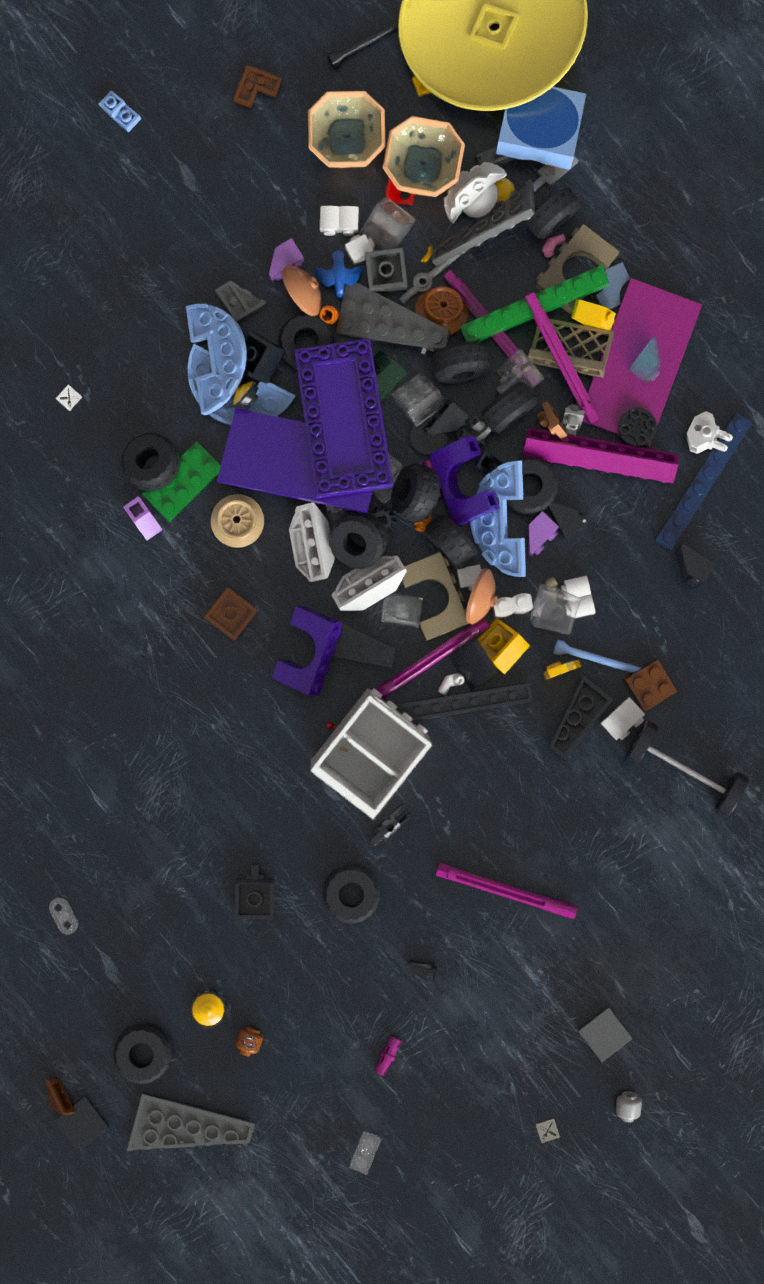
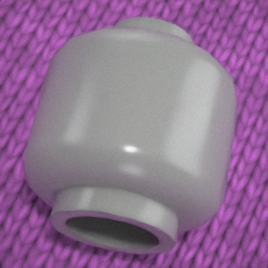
(628, 1106)

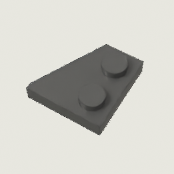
(238, 301)

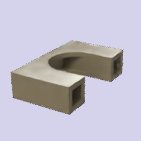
(583, 243)
(436, 569)

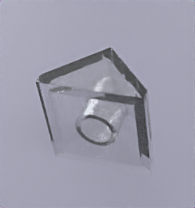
(402, 610)

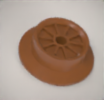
(443, 308)

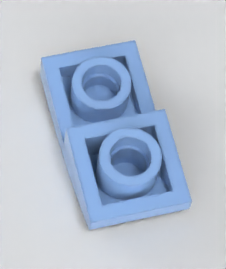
(119, 111)

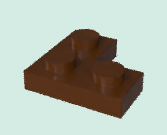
(254, 81)

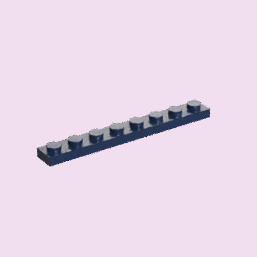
(702, 484)

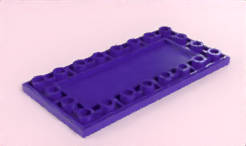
(343, 418)
(274, 458)

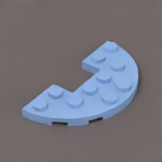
(226, 353)
(271, 398)
(491, 530)

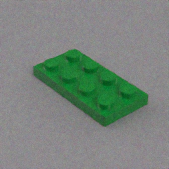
(195, 473)

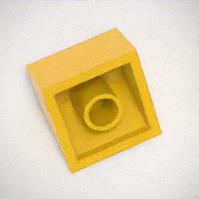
(502, 645)

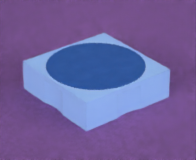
(543, 128)

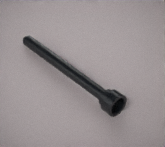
(336, 58)

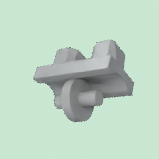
(572, 419)

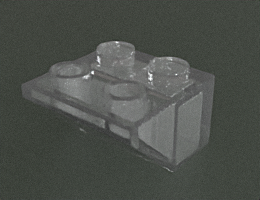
(387, 225)
(418, 399)

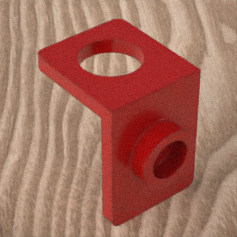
(394, 194)

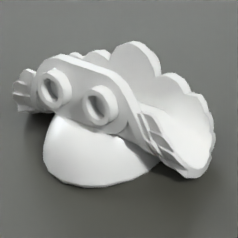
(474, 192)

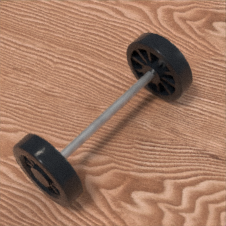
(729, 795)

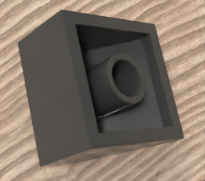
(386, 270)

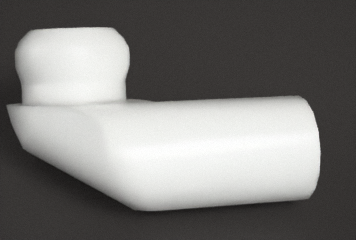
(450, 681)

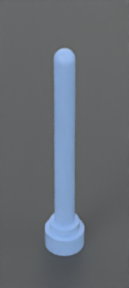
(563, 648)

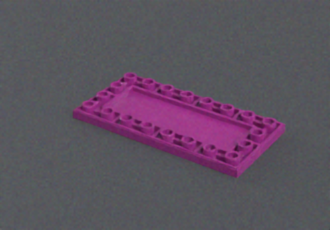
(642, 315)

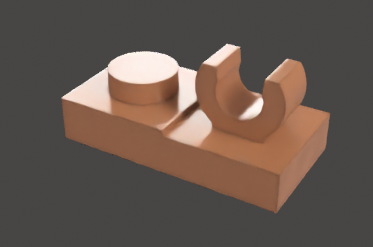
(551, 420)

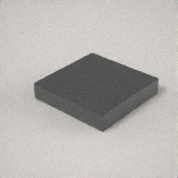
(605, 1034)

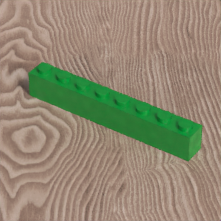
(549, 300)

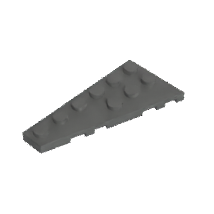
(503, 216)
(375, 317)
(178, 1125)

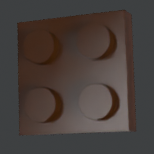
(231, 614)
(650, 685)

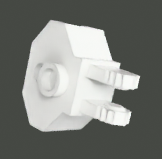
(704, 432)

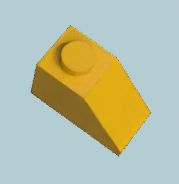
(593, 315)

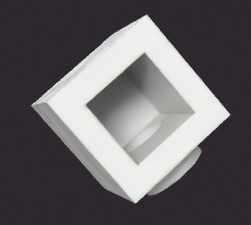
(357, 247)
(468, 576)

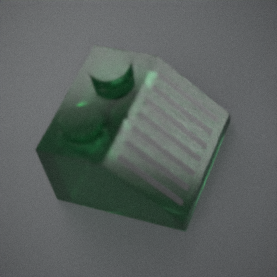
(388, 374)

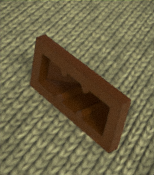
(58, 1098)

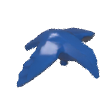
(339, 274)

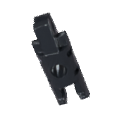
(382, 832)

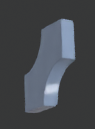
(610, 296)

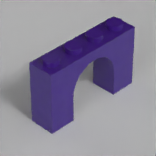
(446, 465)
(325, 634)

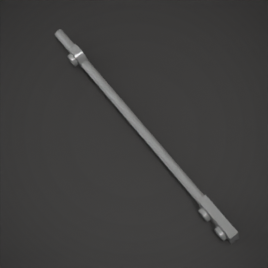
(547, 175)

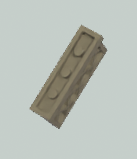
(581, 364)

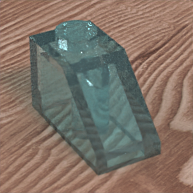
(647, 363)

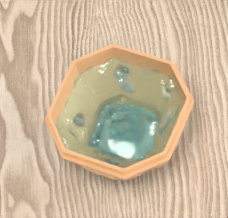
(343, 114)
(426, 141)

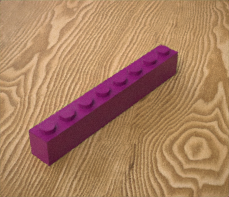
(601, 455)

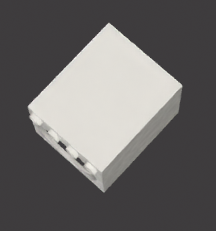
(379, 756)

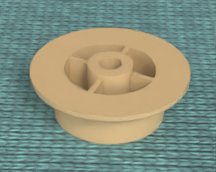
(240, 533)

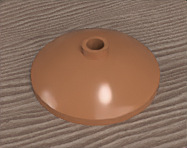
(302, 289)
(481, 597)

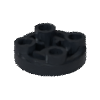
(637, 427)

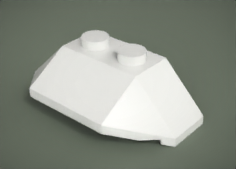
(310, 542)
(369, 585)

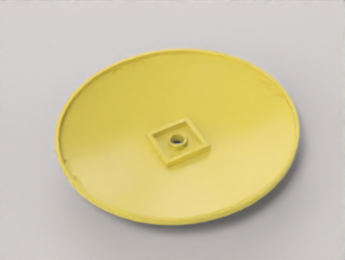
(488, 69)

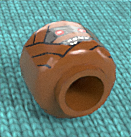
(249, 1041)

